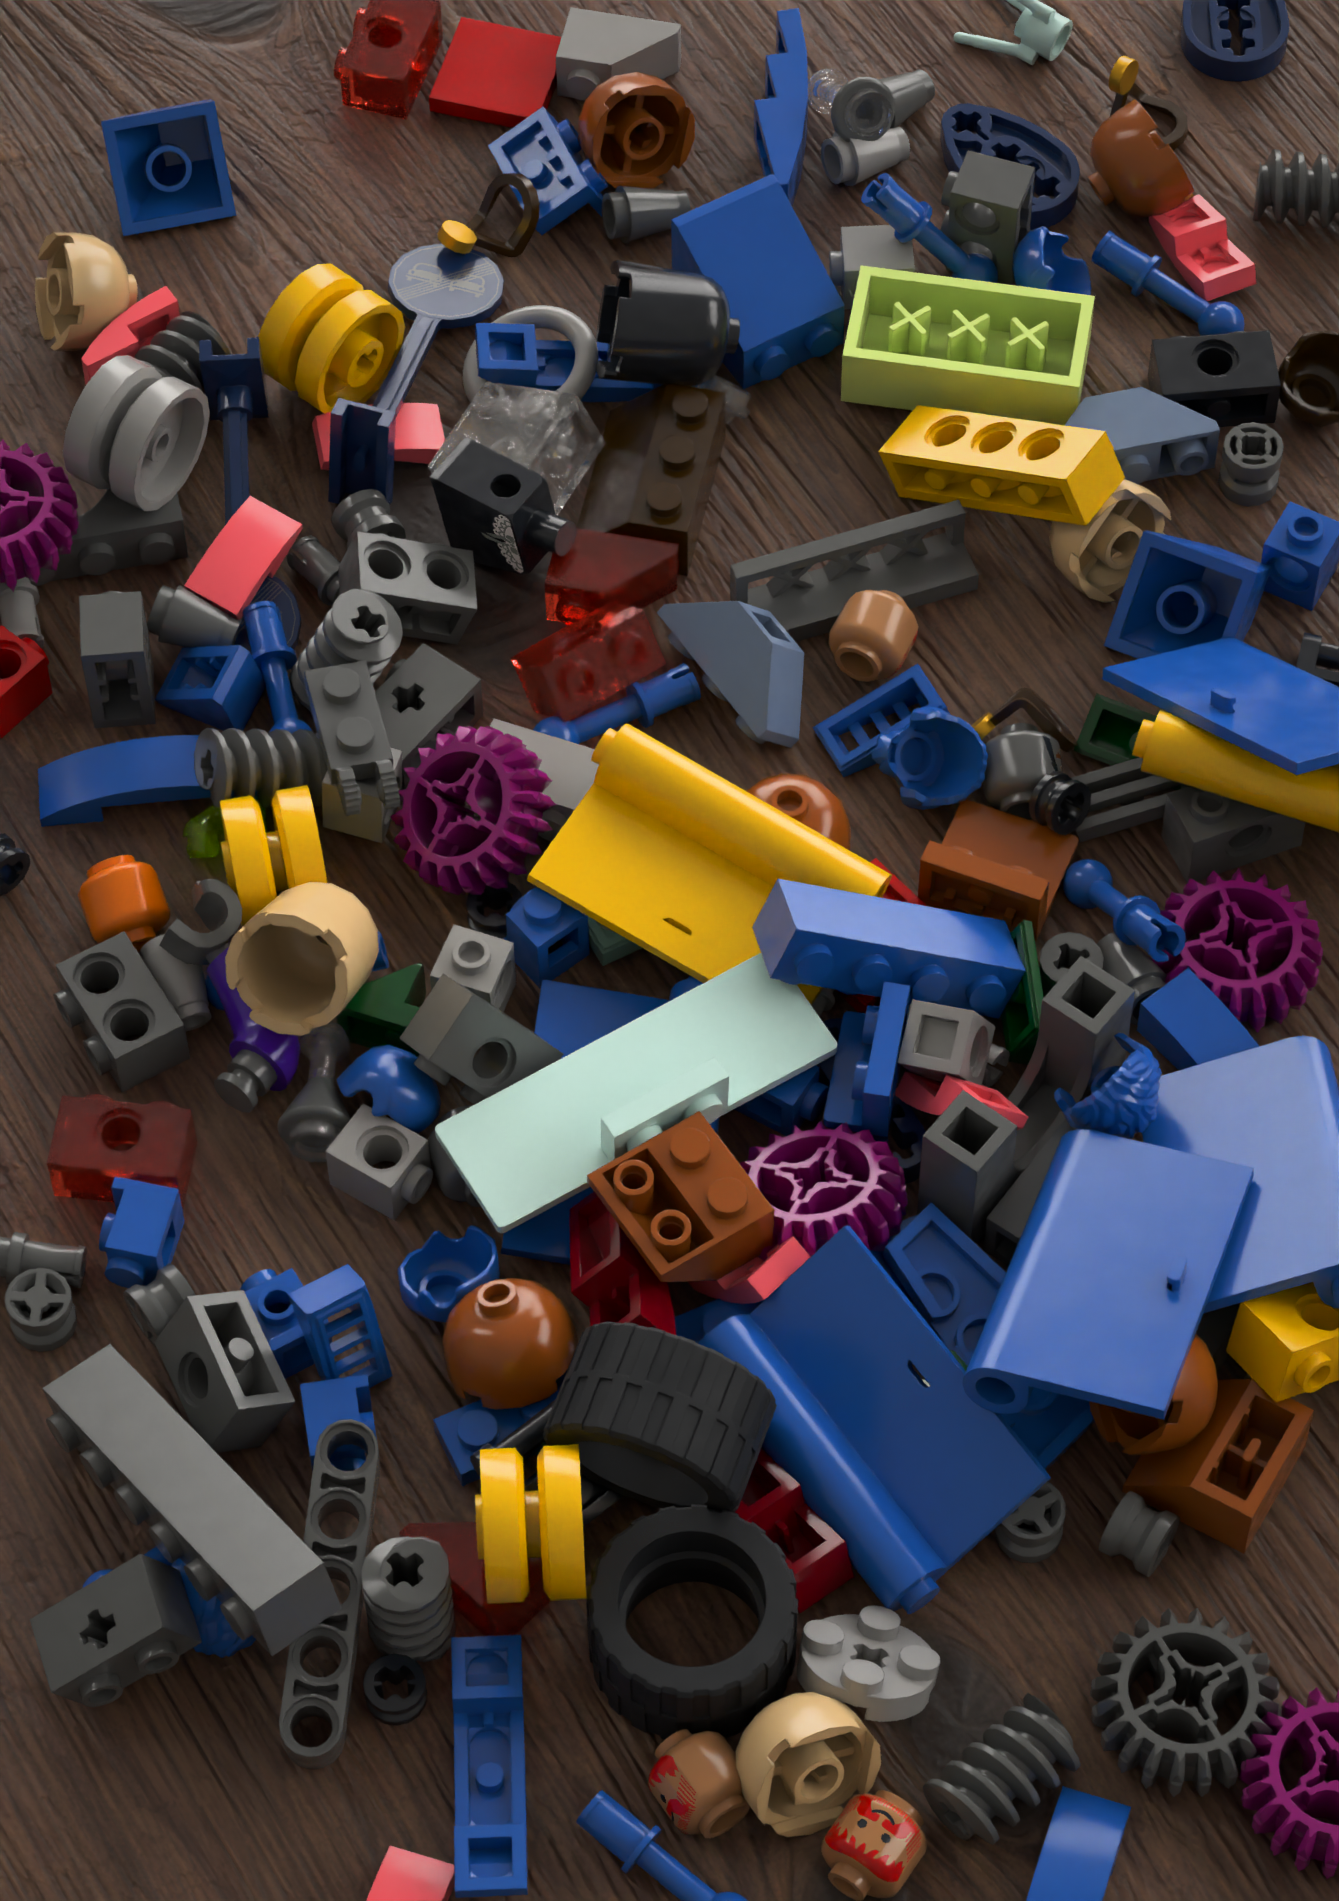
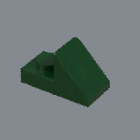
(385, 1009)

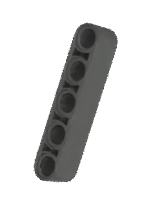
(343, 1558)

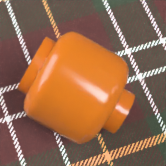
(125, 898)

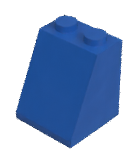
(769, 276)

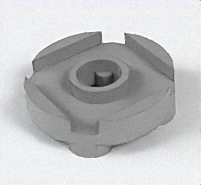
(868, 1663)

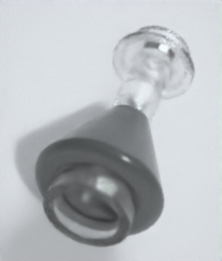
(857, 107)
(318, 1110)

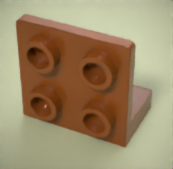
(996, 866)

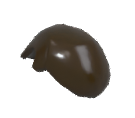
(1312, 378)

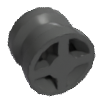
(367, 513)
(1062, 951)
(34, 1294)
(158, 1301)
(1044, 1511)
(1139, 1533)

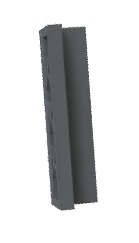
(908, 566)

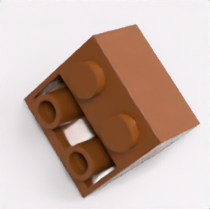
(686, 1203)
(1231, 1468)

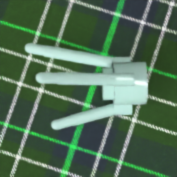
(1038, 27)

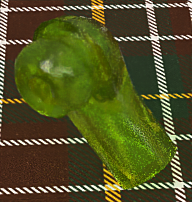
(203, 832)

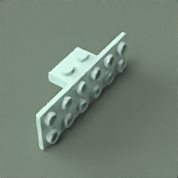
(687, 1056)

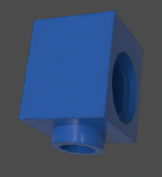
(1302, 555)

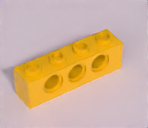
(1002, 464)
(1287, 1341)

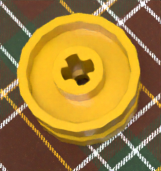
(330, 338)
(275, 861)
(531, 1524)

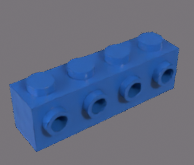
(866, 940)

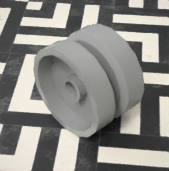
(136, 432)

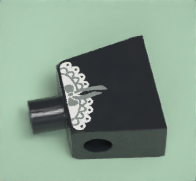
(498, 509)

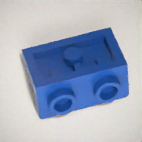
(551, 160)
(867, 1065)

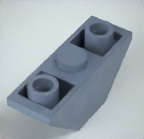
(1150, 433)
(745, 663)

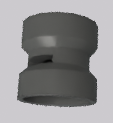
(1250, 464)

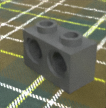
(989, 208)
(423, 581)
(131, 1008)

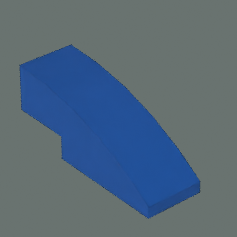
(1191, 1023)

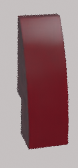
(611, 1272)
(810, 1544)

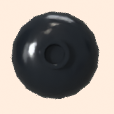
(664, 326)

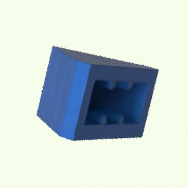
(214, 685)

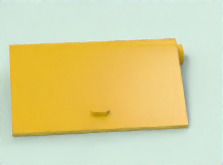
(1209, 763)
(685, 857)

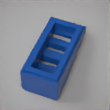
(892, 697)
(326, 1298)

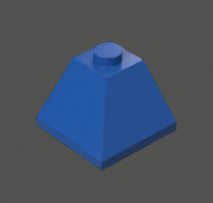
(168, 167)
(1184, 596)

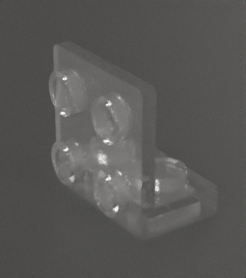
(534, 428)

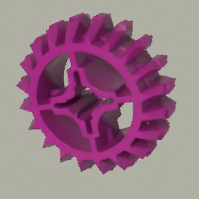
(35, 514)
(502, 787)
(1255, 925)
(829, 1182)
(1294, 1812)

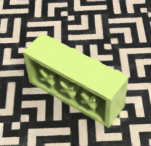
(965, 346)

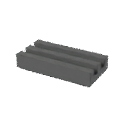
(1124, 785)

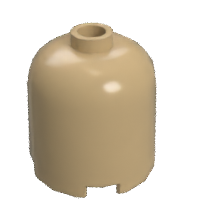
(303, 957)

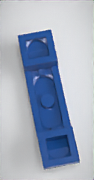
(516, 358)
(118, 775)
(489, 1767)
(1079, 1848)

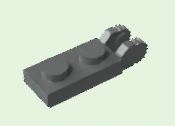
(351, 732)

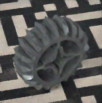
(1166, 1653)

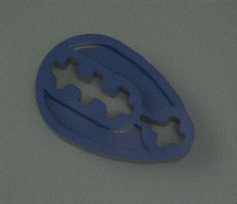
(1208, 40)
(1017, 141)

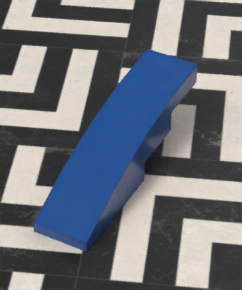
(783, 115)

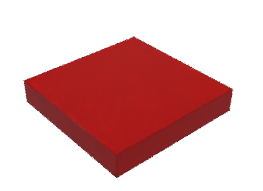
(495, 73)

